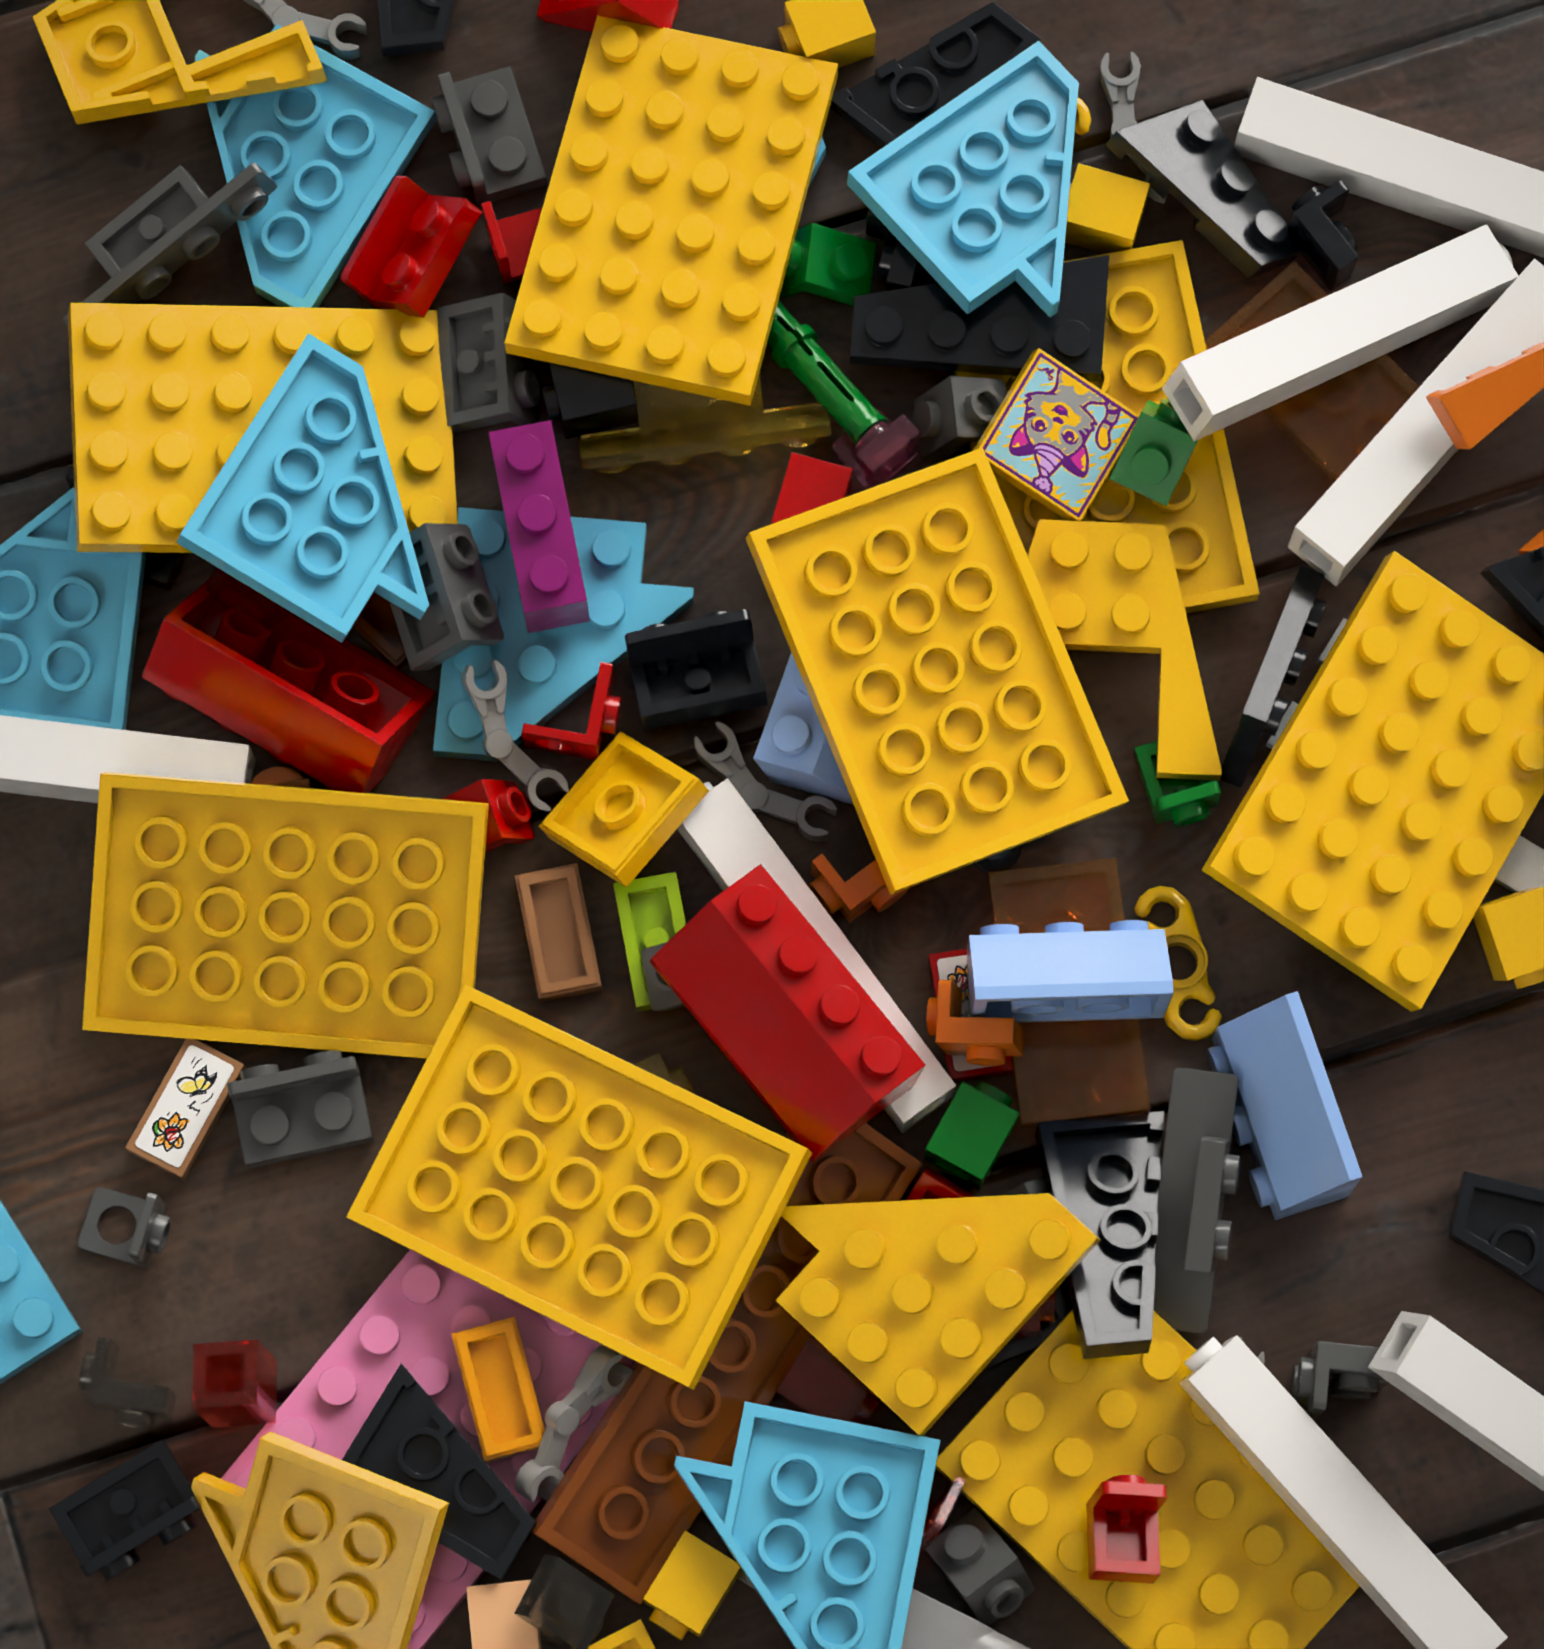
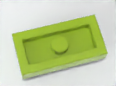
(648, 916)

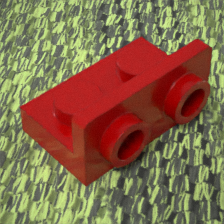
(409, 247)

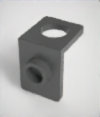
(150, 1232)

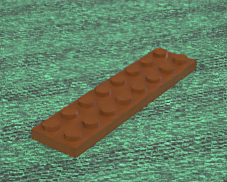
(621, 1496)

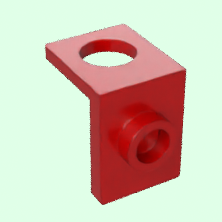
(511, 240)
(602, 719)

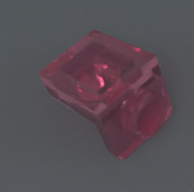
(880, 451)

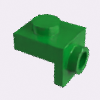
(829, 264)
(1155, 453)
(1174, 799)

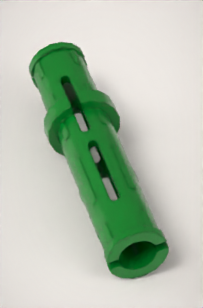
(797, 349)

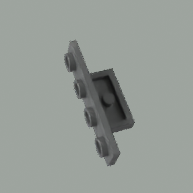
(168, 229)
(1191, 1196)

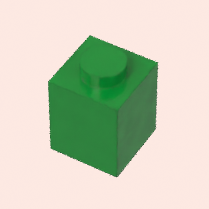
(972, 1133)

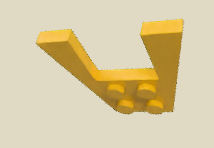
(126, 60)
(1121, 593)

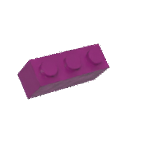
(539, 526)

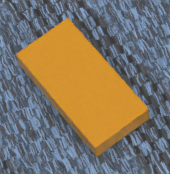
(499, 1389)

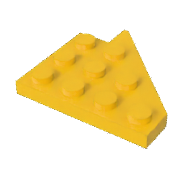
(929, 1287)
(324, 1547)

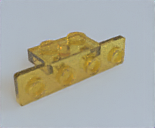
(686, 424)

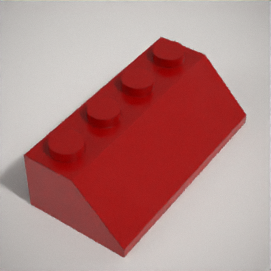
(289, 690)
(787, 1013)

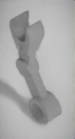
(318, 28)
(1121, 95)
(497, 740)
(732, 766)
(597, 1382)

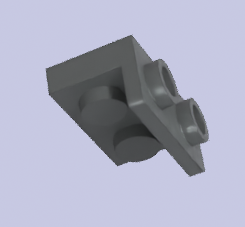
(491, 133)
(477, 374)
(457, 594)
(300, 1109)
(1335, 1366)

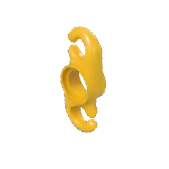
(1183, 933)

